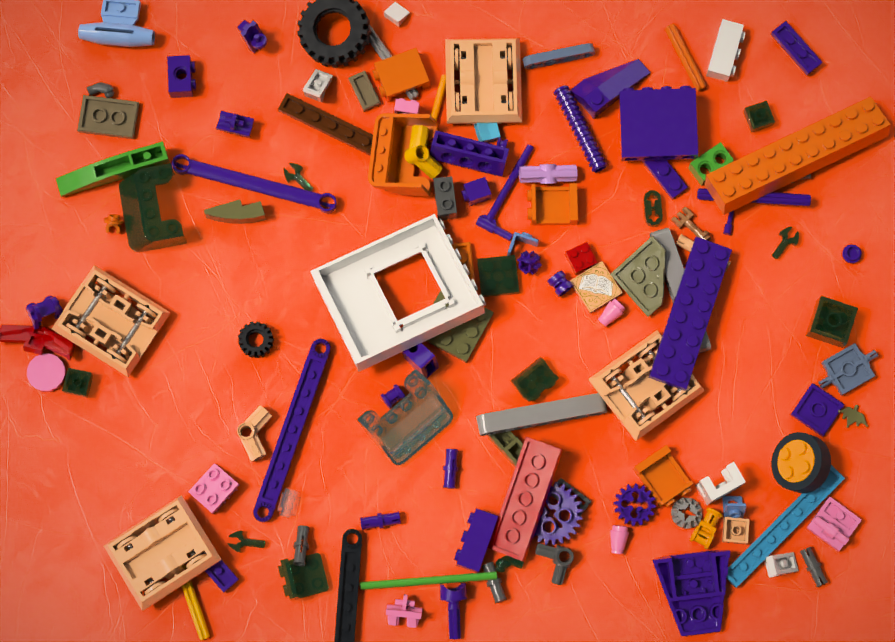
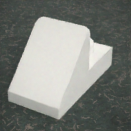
(317, 85)
(781, 564)

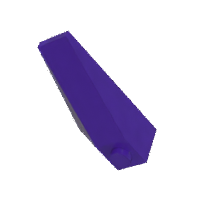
(603, 89)

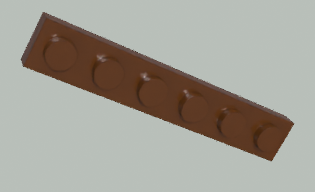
(326, 123)

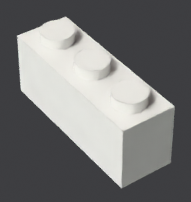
(725, 50)

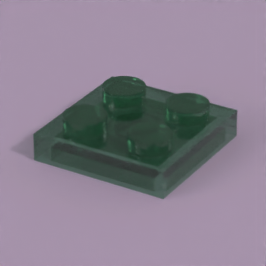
(498, 276)

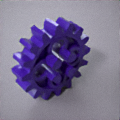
(643, 497)

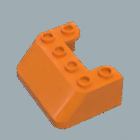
(387, 161)

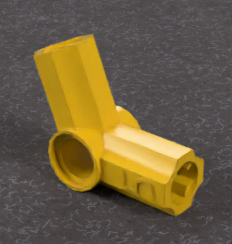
(422, 159)

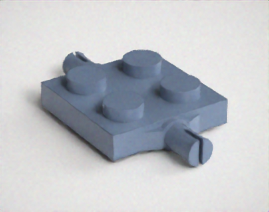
(848, 369)

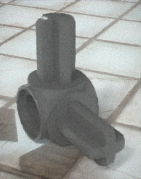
(553, 553)

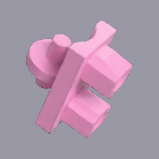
(406, 609)

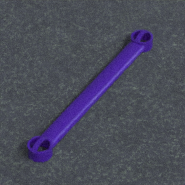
(254, 183)

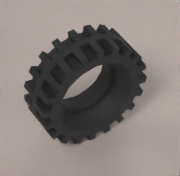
(340, 53)

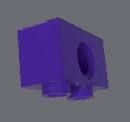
(176, 66)

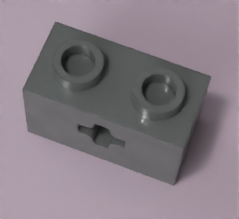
(445, 198)

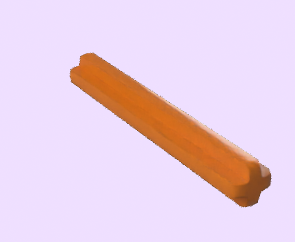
(685, 57)

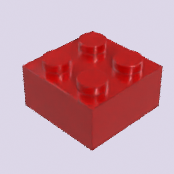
(581, 258)

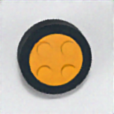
(801, 462)

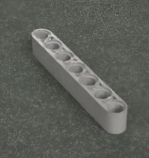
(674, 271)
(540, 414)

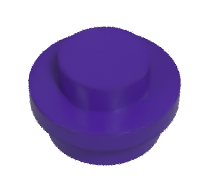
(851, 253)

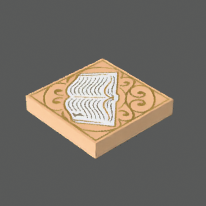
(596, 287)

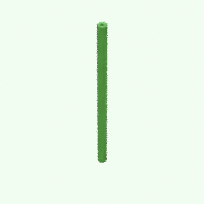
(428, 580)

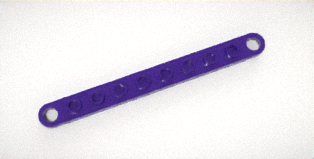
(291, 430)

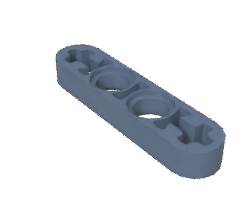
(558, 56)

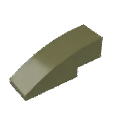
(236, 213)
(508, 445)

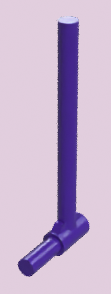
(487, 221)

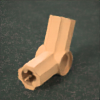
(255, 422)

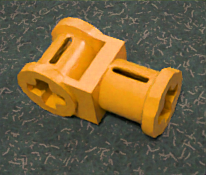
(704, 531)

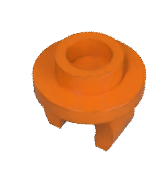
(113, 220)

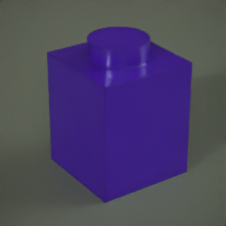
(476, 191)

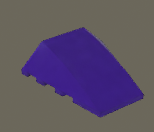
(695, 589)

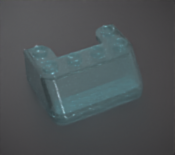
(410, 421)

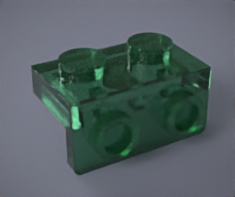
(534, 380)

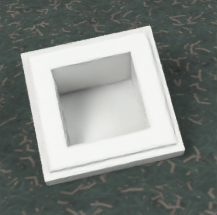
(396, 14)

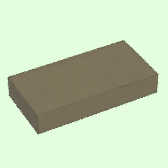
(364, 91)

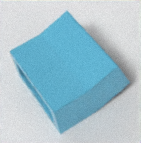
(487, 132)

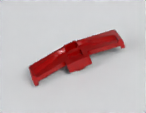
(37, 339)

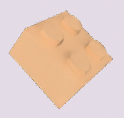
(735, 530)

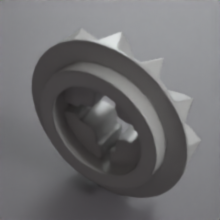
(678, 516)

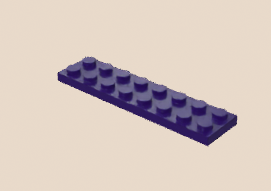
(690, 313)

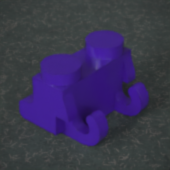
(42, 309)

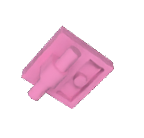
(833, 524)

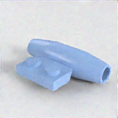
(118, 26)

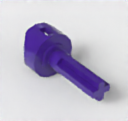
(453, 597)

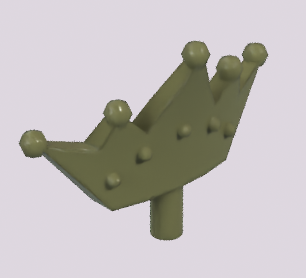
(853, 416)

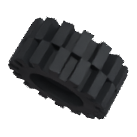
(249, 330)

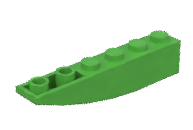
(112, 169)

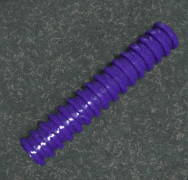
(580, 128)

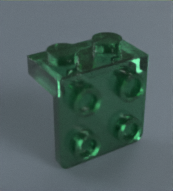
(304, 580)

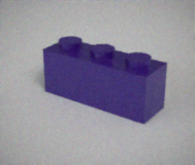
(476, 540)

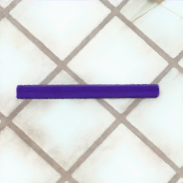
(771, 198)

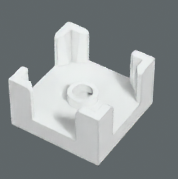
(732, 477)

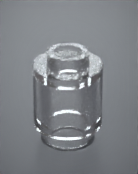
(289, 503)

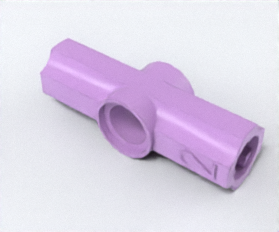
(548, 173)

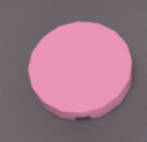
(46, 372)

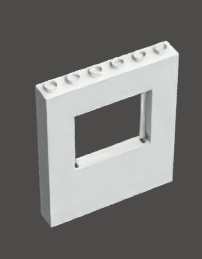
(364, 312)

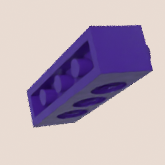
(469, 153)

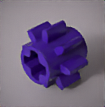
(529, 262)

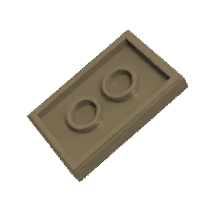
(108, 117)

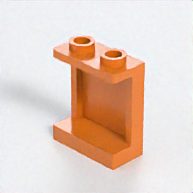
(400, 74)
(553, 205)
(663, 477)

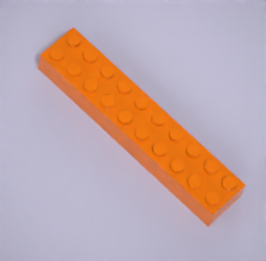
(797, 155)

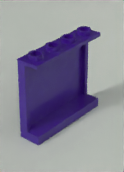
(658, 124)

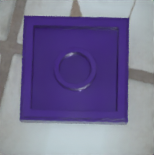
(817, 409)

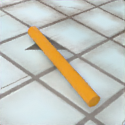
(438, 100)

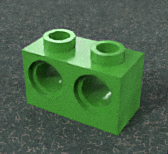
(708, 161)

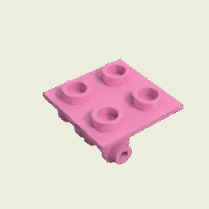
(214, 488)

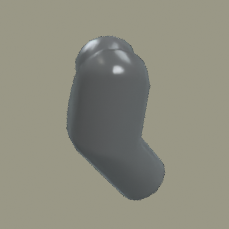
(102, 87)

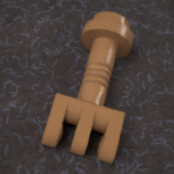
(686, 220)

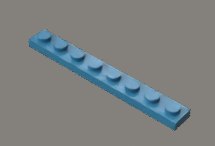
(780, 529)

